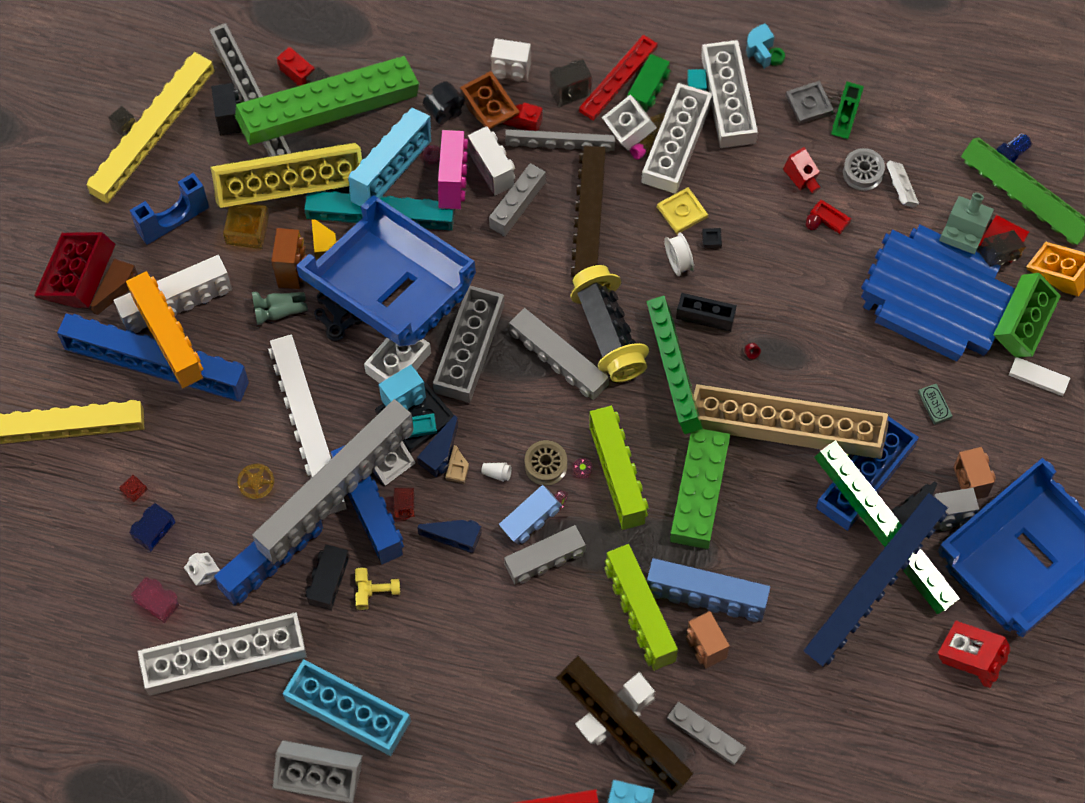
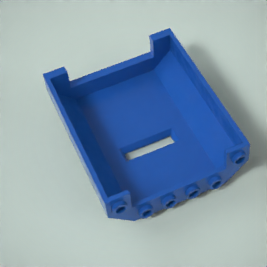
(381, 256)
(1002, 570)

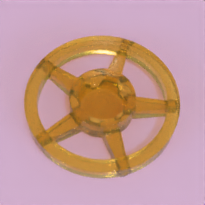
(255, 481)

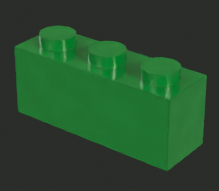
(650, 81)

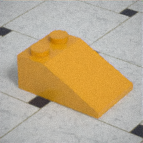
(1060, 267)

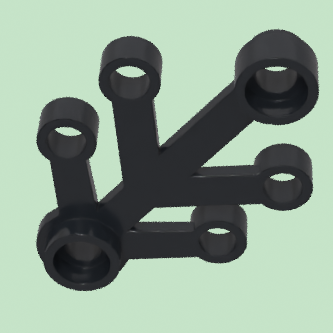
(338, 312)

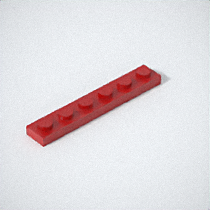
(618, 77)

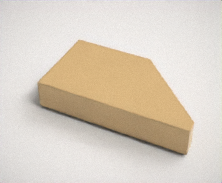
(457, 467)

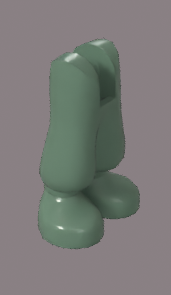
(278, 305)

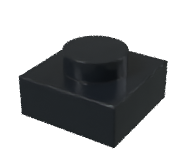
(712, 238)

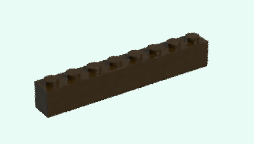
(589, 208)
(624, 725)

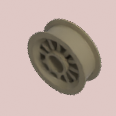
(535, 460)

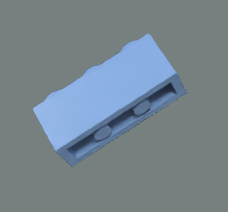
(530, 515)

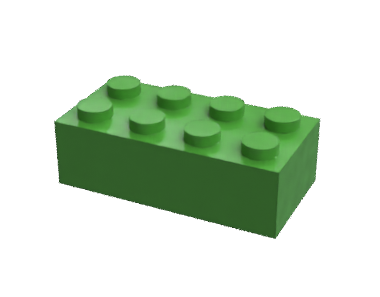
(1027, 315)

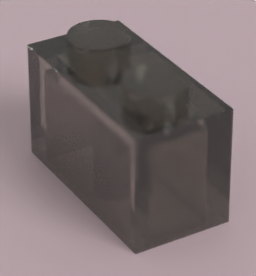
(1001, 248)

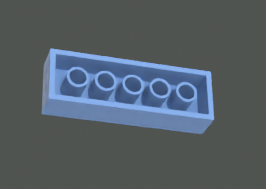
(707, 590)

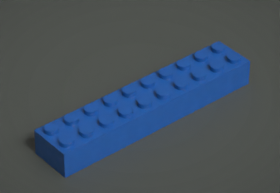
(145, 356)

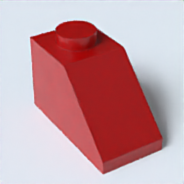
(528, 117)

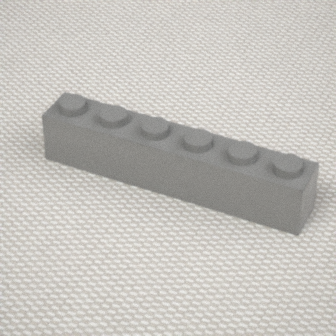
(558, 354)

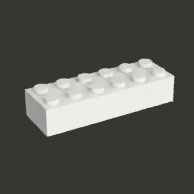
(730, 94)
(676, 138)
(182, 291)

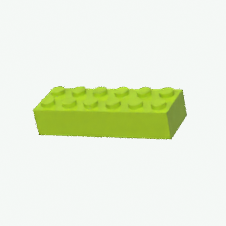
(617, 467)
(641, 607)

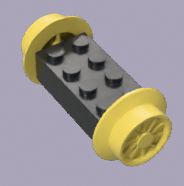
(620, 353)

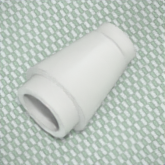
(498, 471)

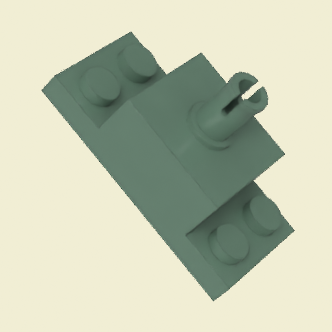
(967, 223)

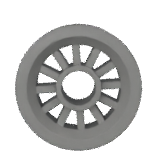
(859, 178)

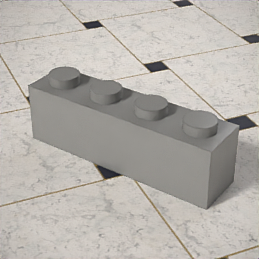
(517, 199)
(545, 555)

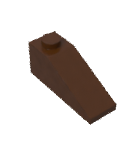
(113, 285)

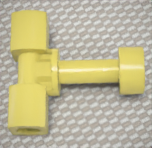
(366, 588)

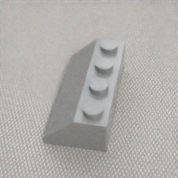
(317, 771)

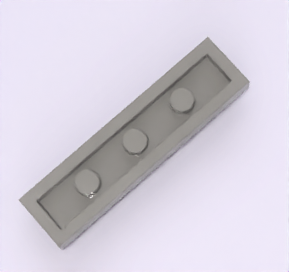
(706, 733)

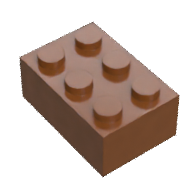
(287, 253)

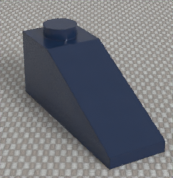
(438, 452)
(456, 533)

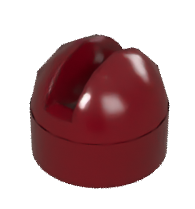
(813, 222)
(756, 350)

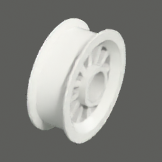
(679, 254)

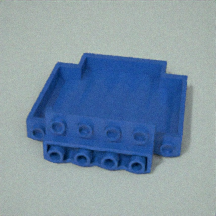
(936, 293)

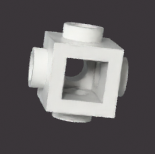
(201, 568)

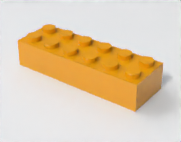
(165, 329)

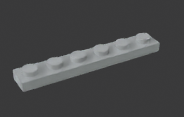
(558, 140)

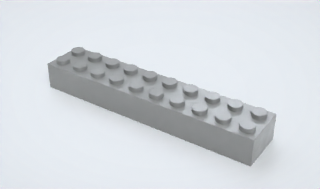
(333, 482)

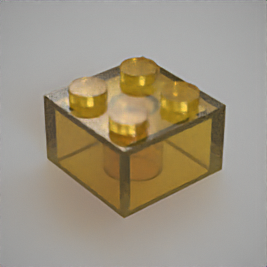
(246, 225)

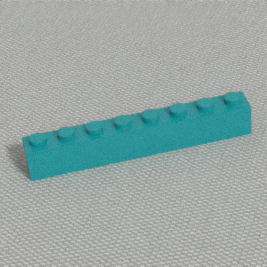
(338, 207)

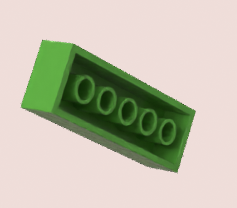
(700, 488)

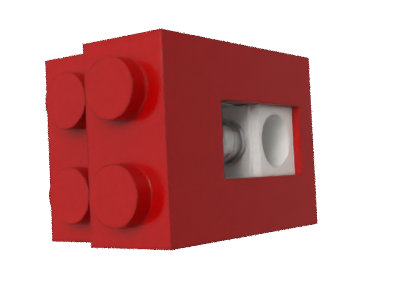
(981, 654)

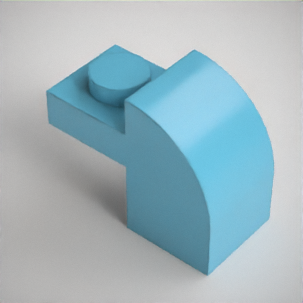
(757, 44)

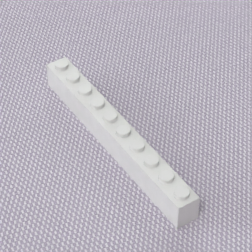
(302, 407)

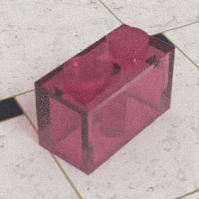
(155, 599)

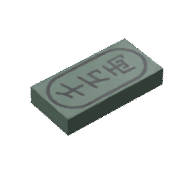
(935, 404)

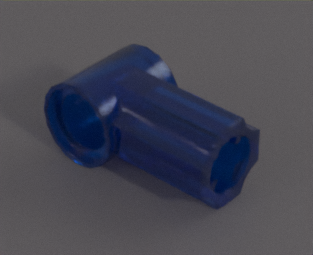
(1015, 147)

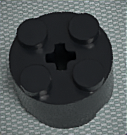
(444, 102)

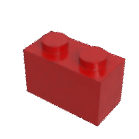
(294, 66)

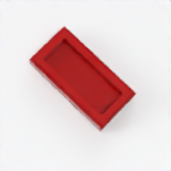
(831, 216)

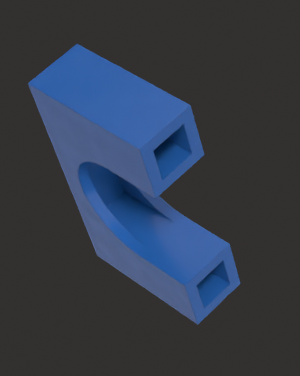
(190, 203)

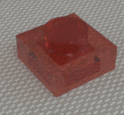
(133, 488)

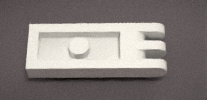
(902, 184)

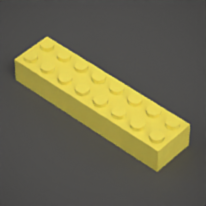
(284, 175)

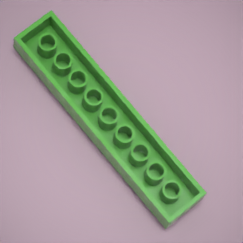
(326, 100)

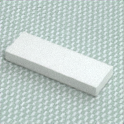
(1039, 376)

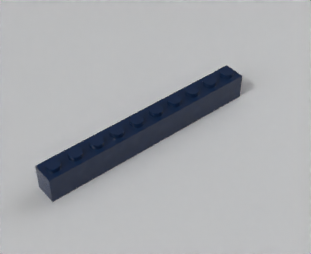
(875, 579)

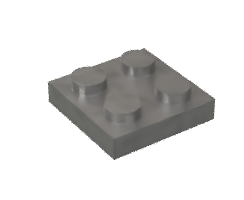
(809, 102)

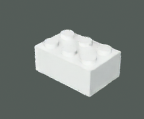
(491, 160)
(392, 358)

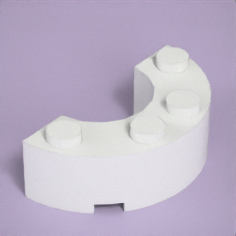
(635, 694)

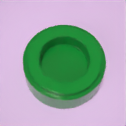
(777, 56)

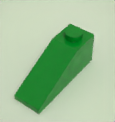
(847, 110)

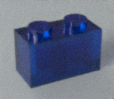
(152, 526)

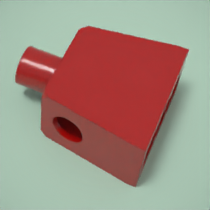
(802, 170)

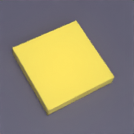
(682, 210)

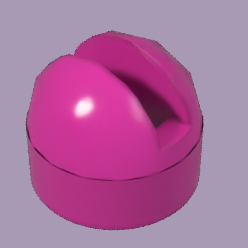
(637, 151)

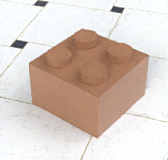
(974, 472)
(707, 640)

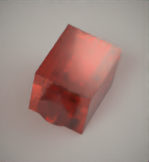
(404, 502)

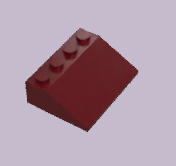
(75, 268)

